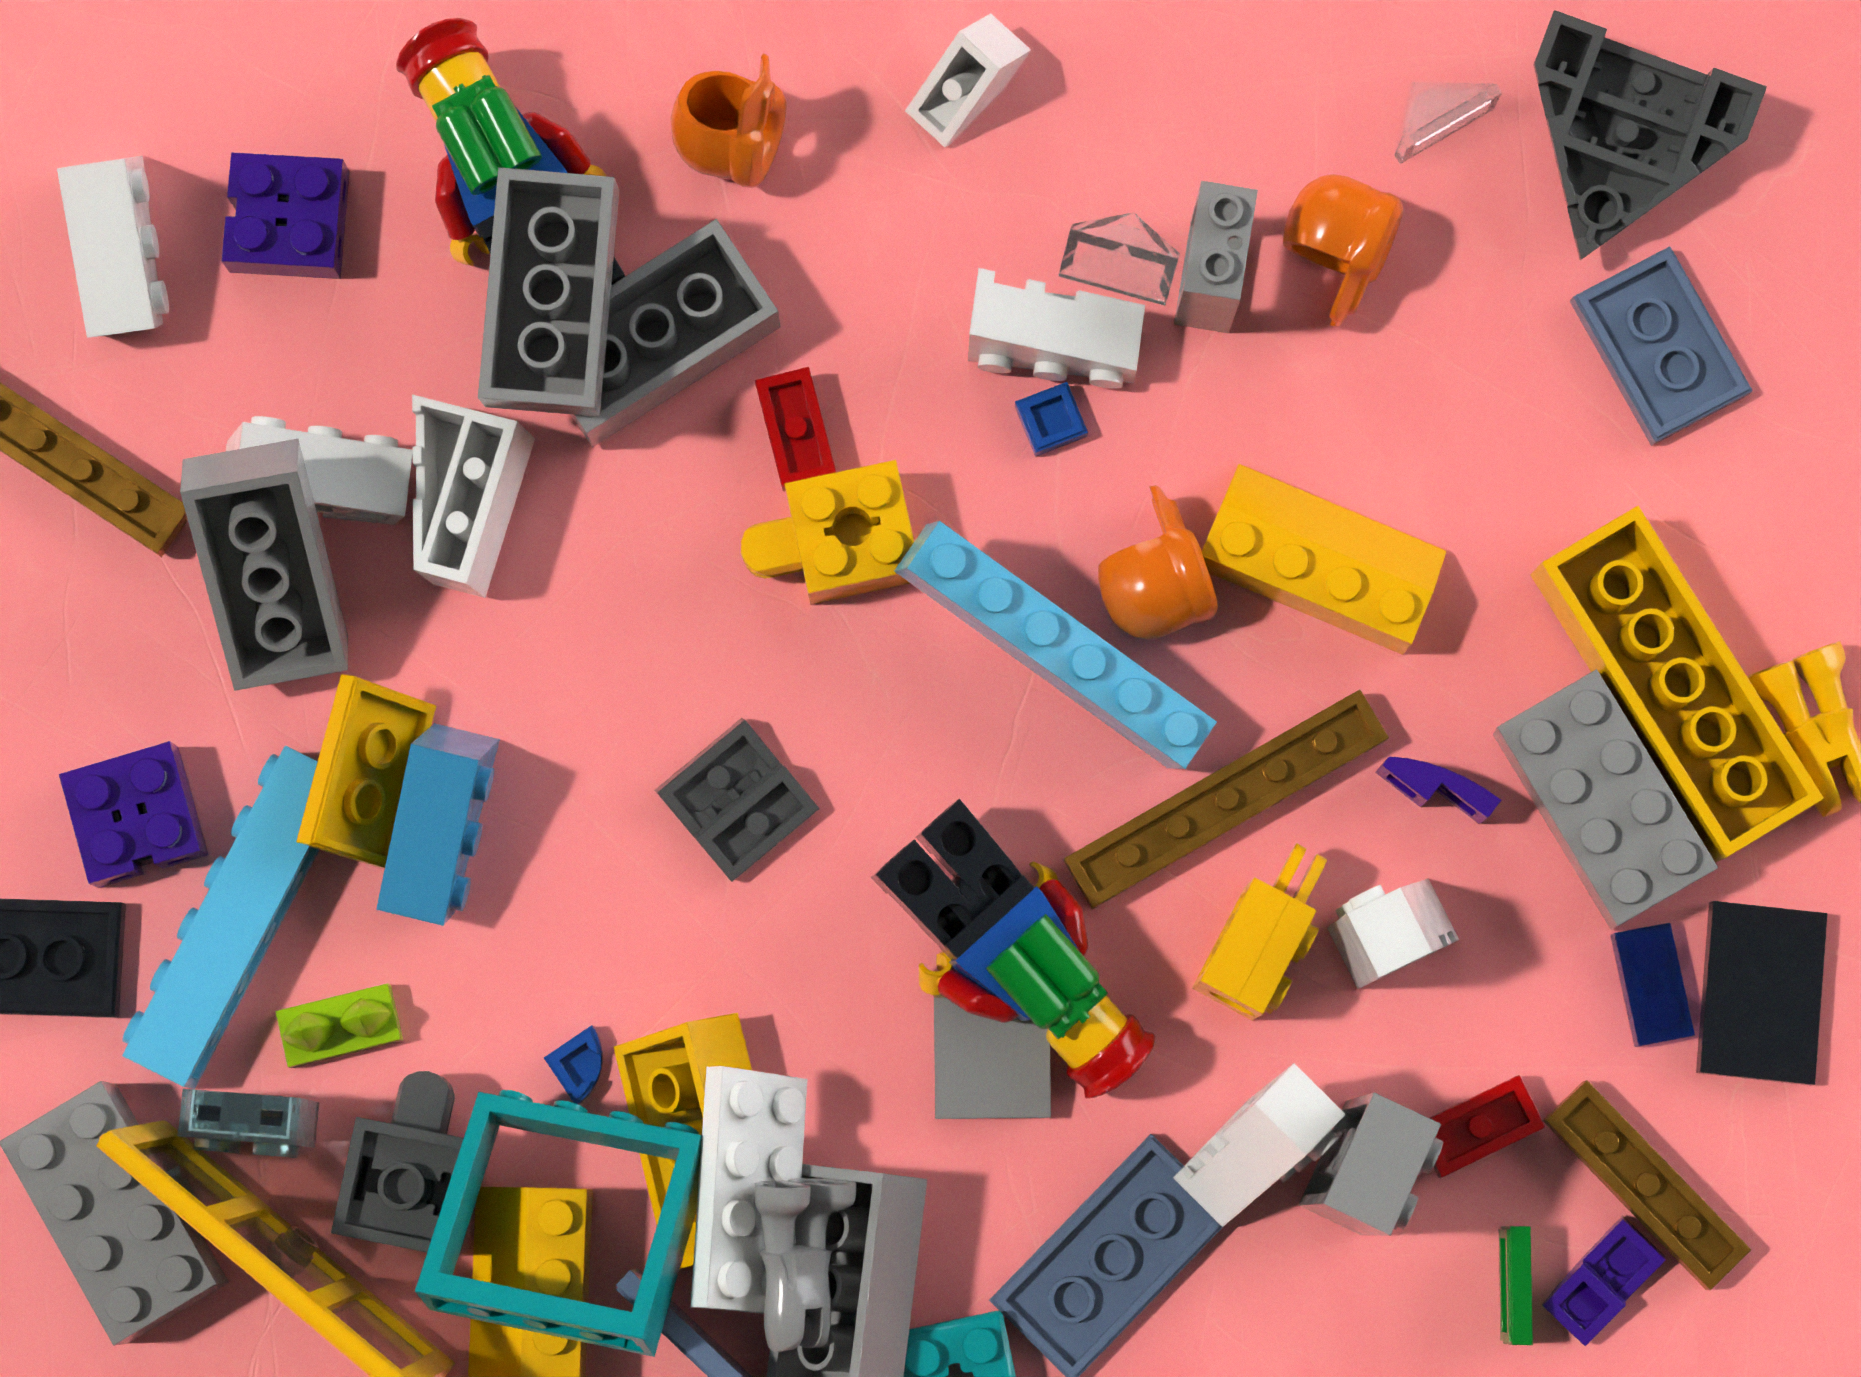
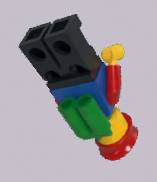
(479, 131)
(1012, 948)

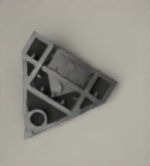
(1631, 124)

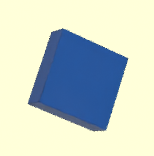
(1051, 419)

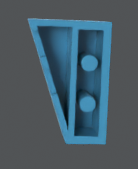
(437, 824)

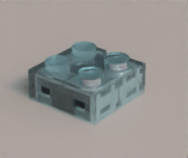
(226, 1119)

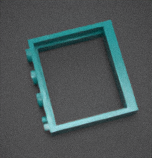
(544, 1313)

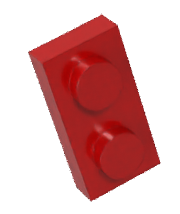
(795, 426)
(1485, 1125)

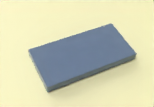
(1107, 1260)

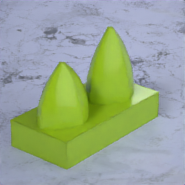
(339, 1025)

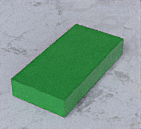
(1515, 1285)

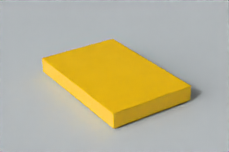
(362, 770)

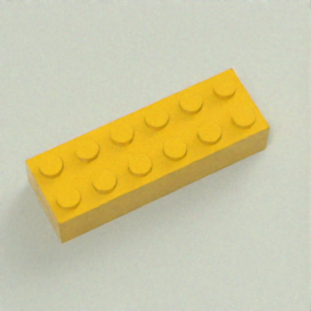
(1676, 683)

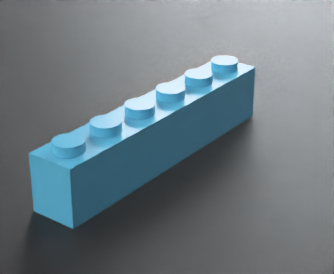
(1055, 646)
(230, 930)

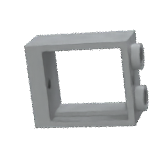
(1215, 256)

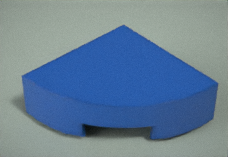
(578, 1064)

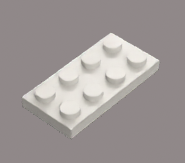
(748, 1137)

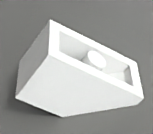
(967, 78)

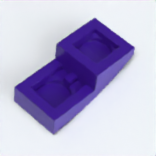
(1421, 779)
(1603, 1280)

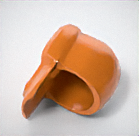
(729, 124)
(1345, 230)
(1158, 582)

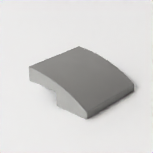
(989, 1066)

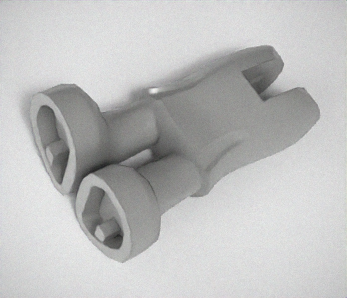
(797, 1274)

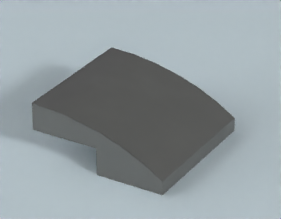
(737, 799)

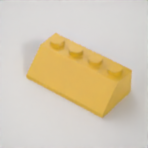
(1322, 559)
(666, 1083)
(538, 1245)

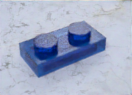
(1652, 984)

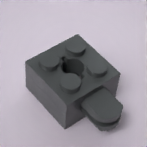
(400, 1169)

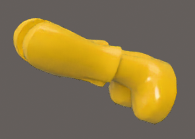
(1823, 738)

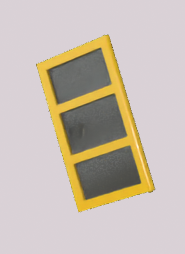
(273, 1252)

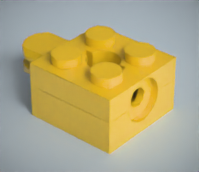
(841, 532)
(1261, 940)

